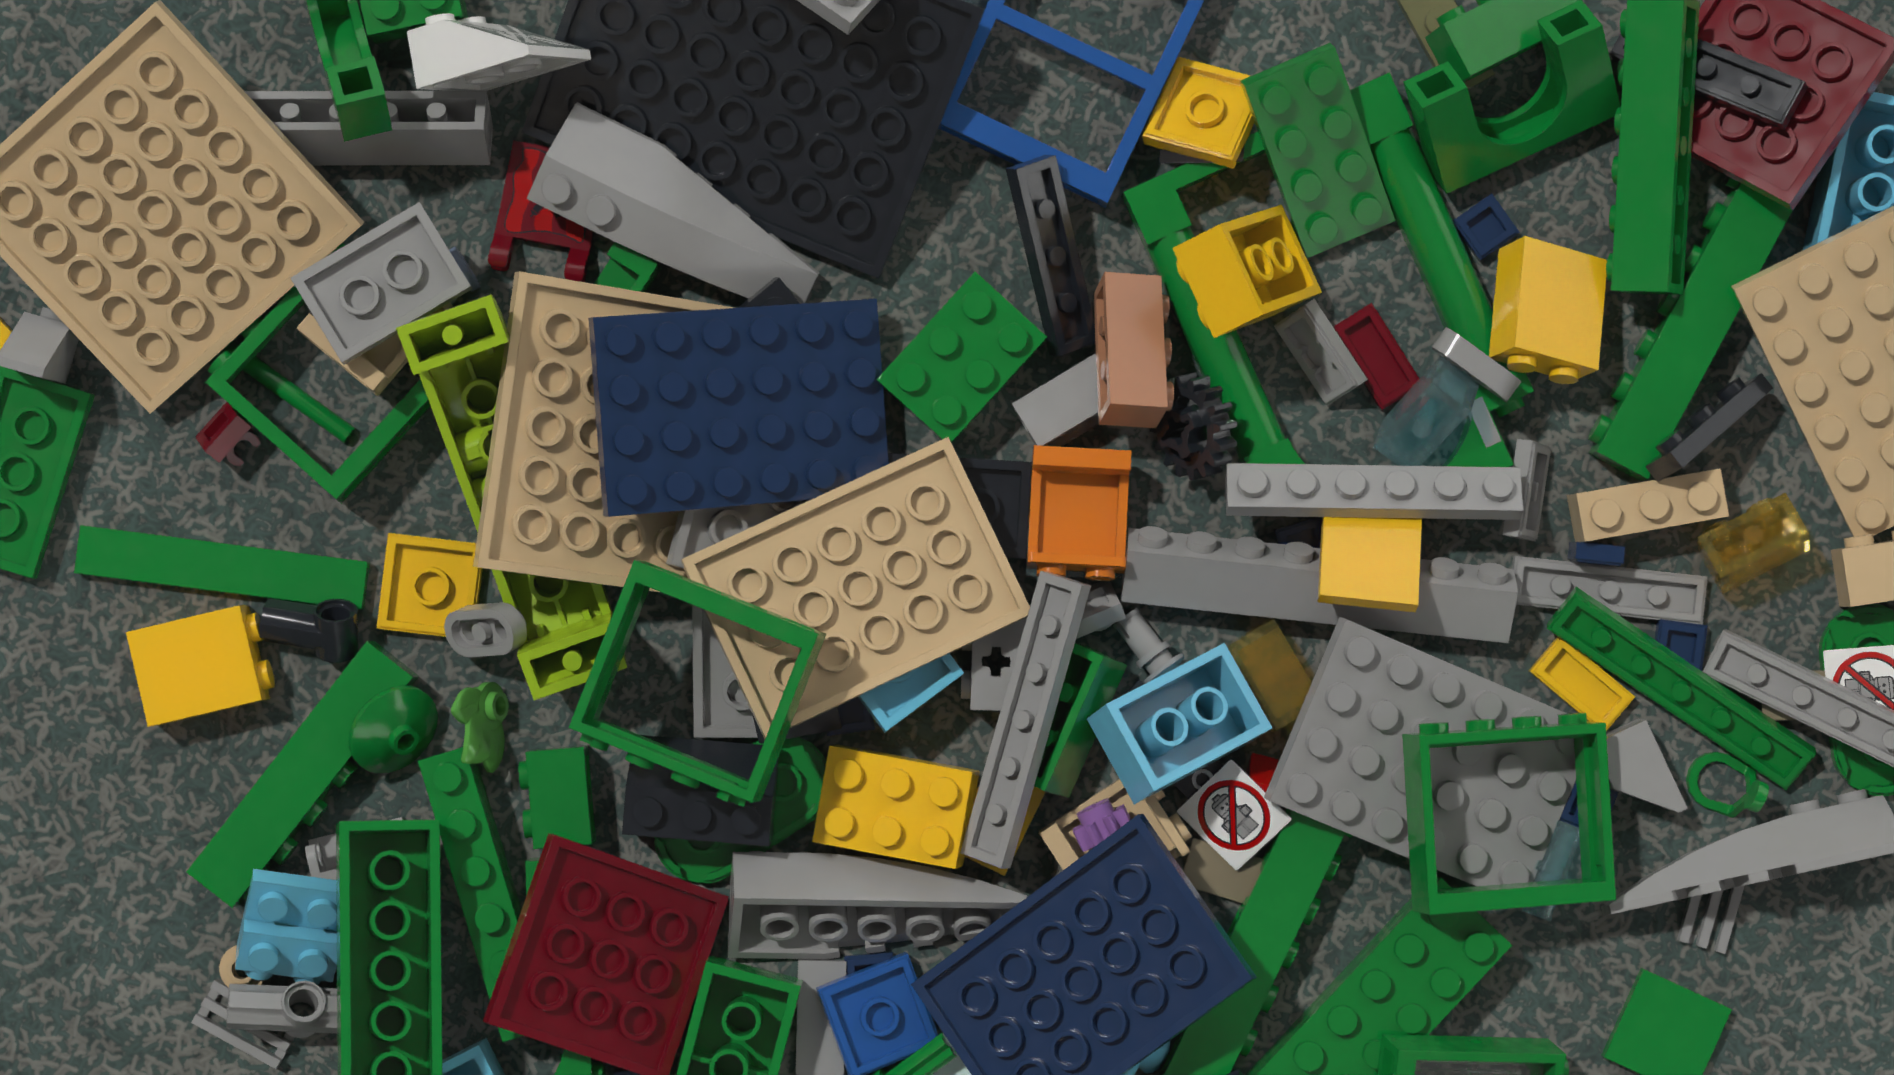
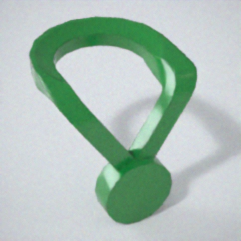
(1755, 789)

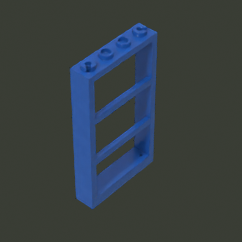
(1019, 147)

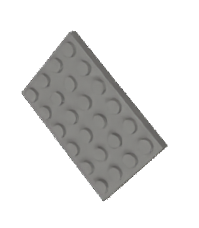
(1347, 759)

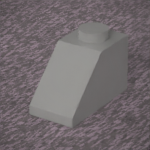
(40, 347)
(1639, 766)

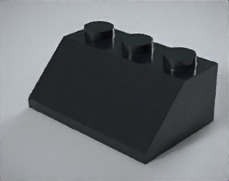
(670, 809)

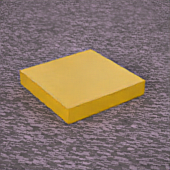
(1201, 113)
(1370, 562)
(426, 583)

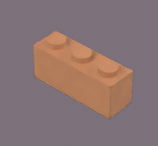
(1132, 350)

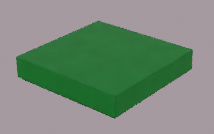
(1665, 1028)

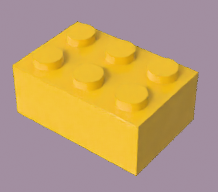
(1246, 270)
(895, 806)

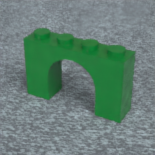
(1572, 97)

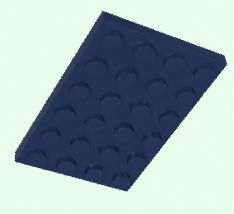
(736, 404)
(1087, 967)

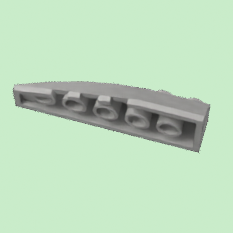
(660, 207)
(1772, 850)
(825, 901)

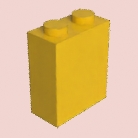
(1548, 310)
(200, 665)

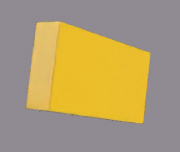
(1581, 683)

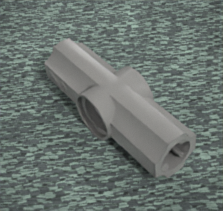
(269, 1008)

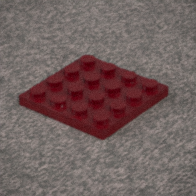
(1810, 41)
(606, 958)

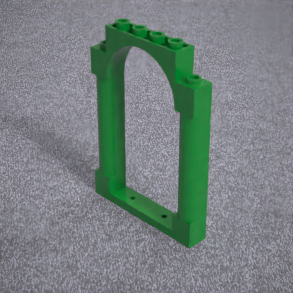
(1428, 235)

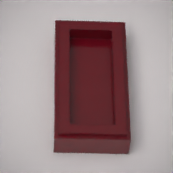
(1377, 355)

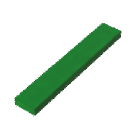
(220, 566)
(1681, 688)

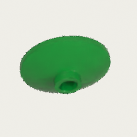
(393, 729)

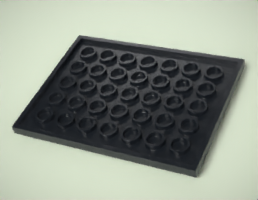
(775, 104)

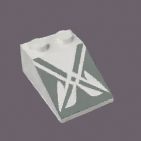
(483, 55)

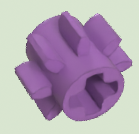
(1098, 823)

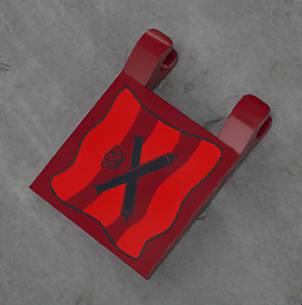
(533, 223)

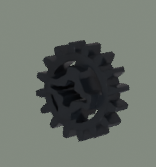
(1196, 428)

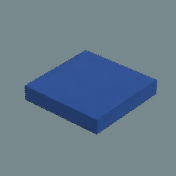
(877, 1015)

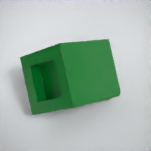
(628, 270)

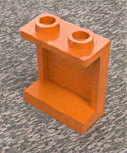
(1078, 511)

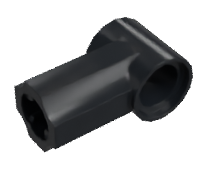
(326, 627)

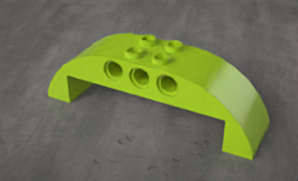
(460, 370)

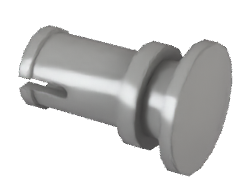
(1147, 646)

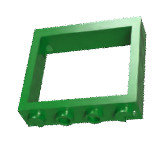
(367, 454)
(647, 752)
(1593, 816)

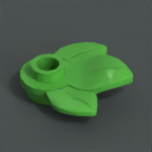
(482, 712)

